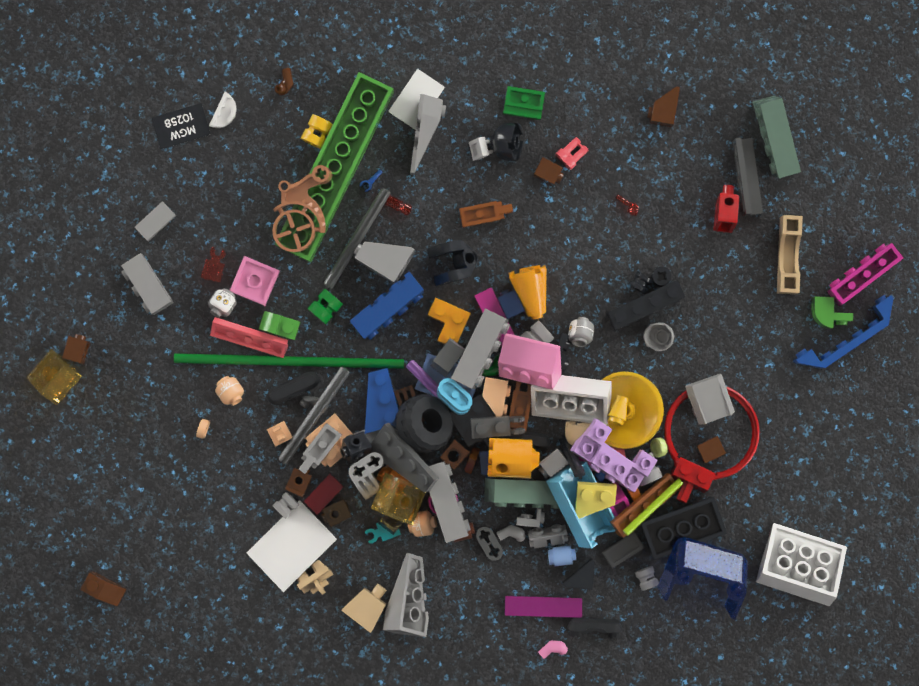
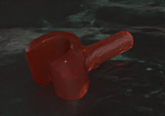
(633, 207)

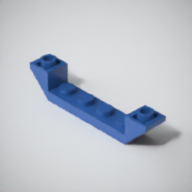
(882, 309)

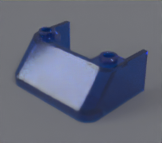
(699, 558)

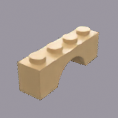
(788, 253)

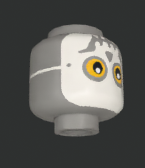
(222, 303)
(581, 332)

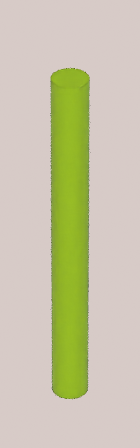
(652, 507)

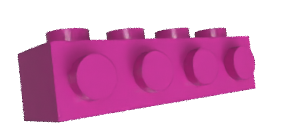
(865, 274)

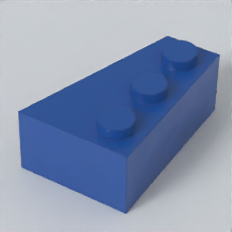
(381, 401)

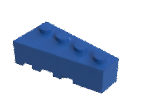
(387, 306)

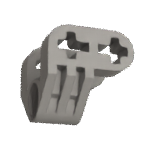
(367, 483)

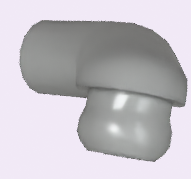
(512, 531)

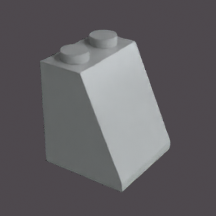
(384, 259)

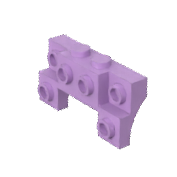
(603, 458)

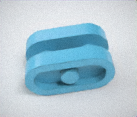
(454, 396)

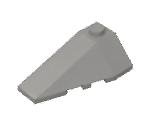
(406, 606)

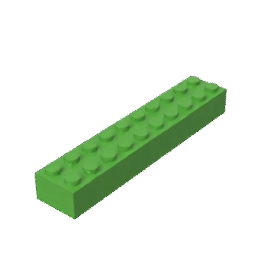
(342, 155)

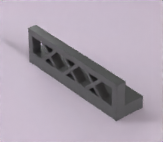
(747, 176)

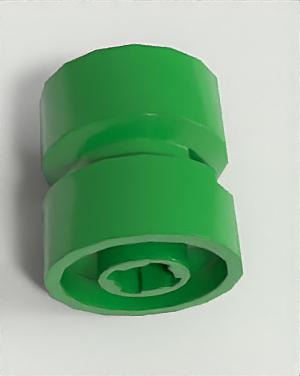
(320, 311)

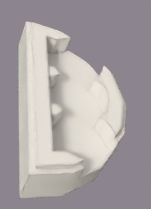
(225, 112)

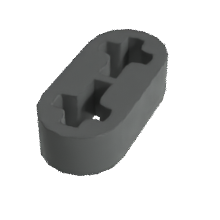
(493, 540)

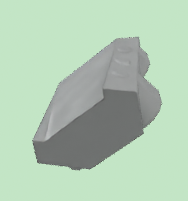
(710, 399)

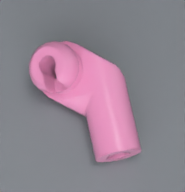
(553, 646)

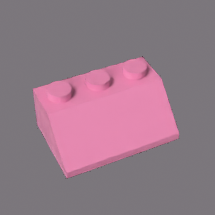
(530, 361)

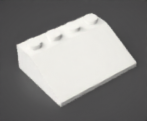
(802, 565)

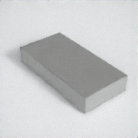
(155, 221)

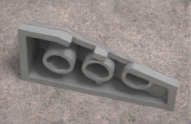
(428, 119)

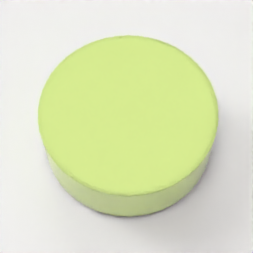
(658, 447)

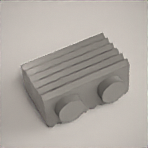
(552, 464)

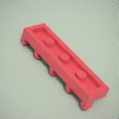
(249, 337)

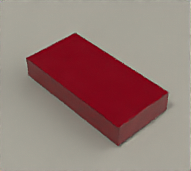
(323, 494)

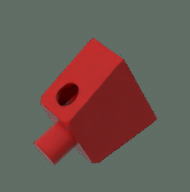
(726, 210)

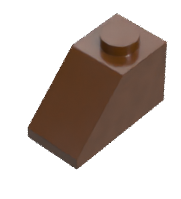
(664, 109)
(103, 589)

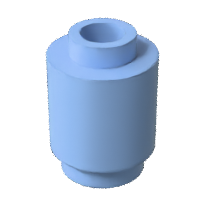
(561, 555)

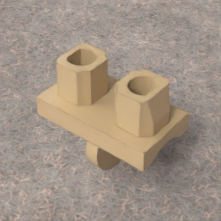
(315, 581)

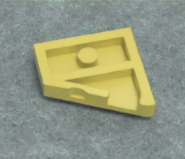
(594, 497)

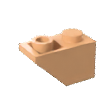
(495, 393)

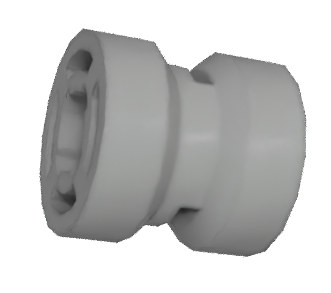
(285, 505)
(647, 578)

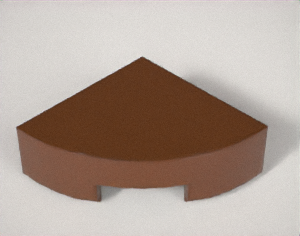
(472, 459)

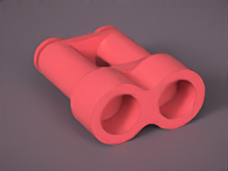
(565, 156)

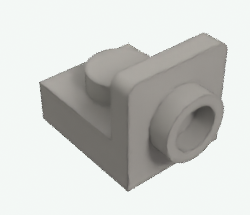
(526, 519)

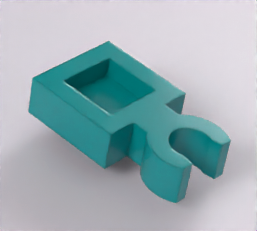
(381, 532)

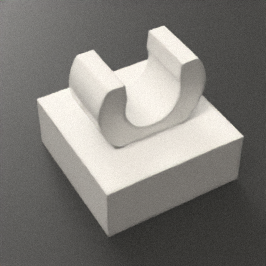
(479, 148)

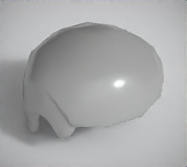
(658, 336)

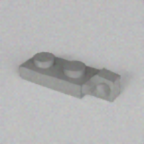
(319, 448)

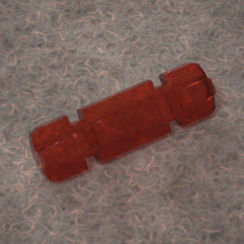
(398, 205)

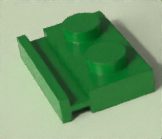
(524, 103)

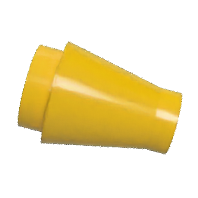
(618, 411)

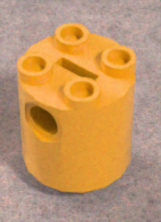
(511, 458)

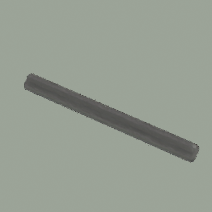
(357, 237)
(314, 415)

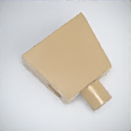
(366, 607)

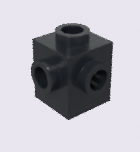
(355, 447)

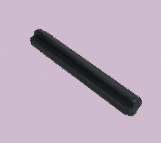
(572, 458)

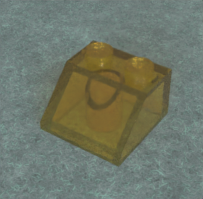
(54, 377)
(398, 499)

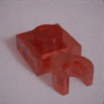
(213, 268)

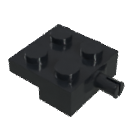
(462, 422)

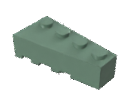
(777, 136)
(519, 492)

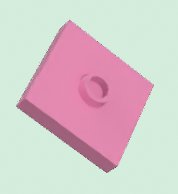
(254, 281)

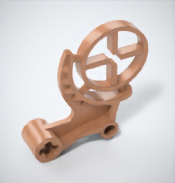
(298, 195)

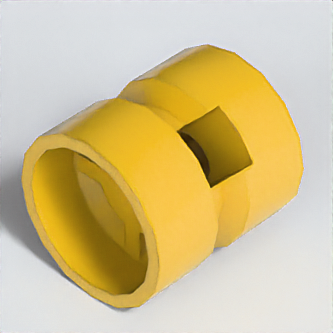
(319, 125)

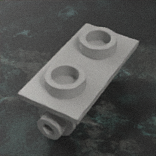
(539, 536)

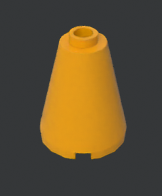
(531, 289)

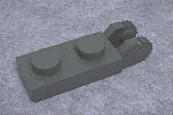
(495, 426)

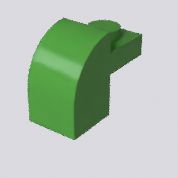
(824, 313)
(279, 325)

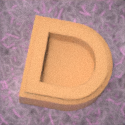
(203, 428)

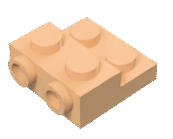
(334, 454)

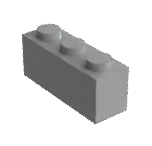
(146, 284)

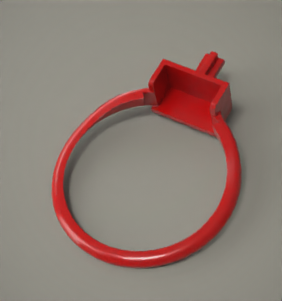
(698, 477)

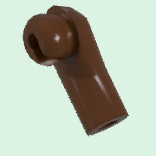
(287, 82)

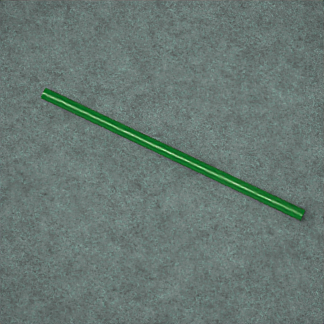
(289, 361)

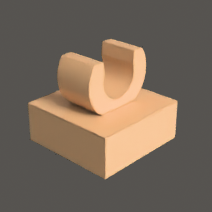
(279, 433)

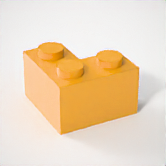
(452, 317)

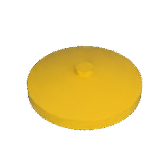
(643, 410)

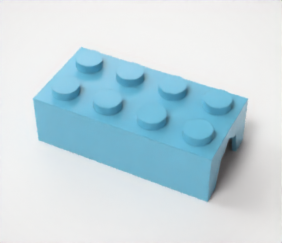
(587, 528)

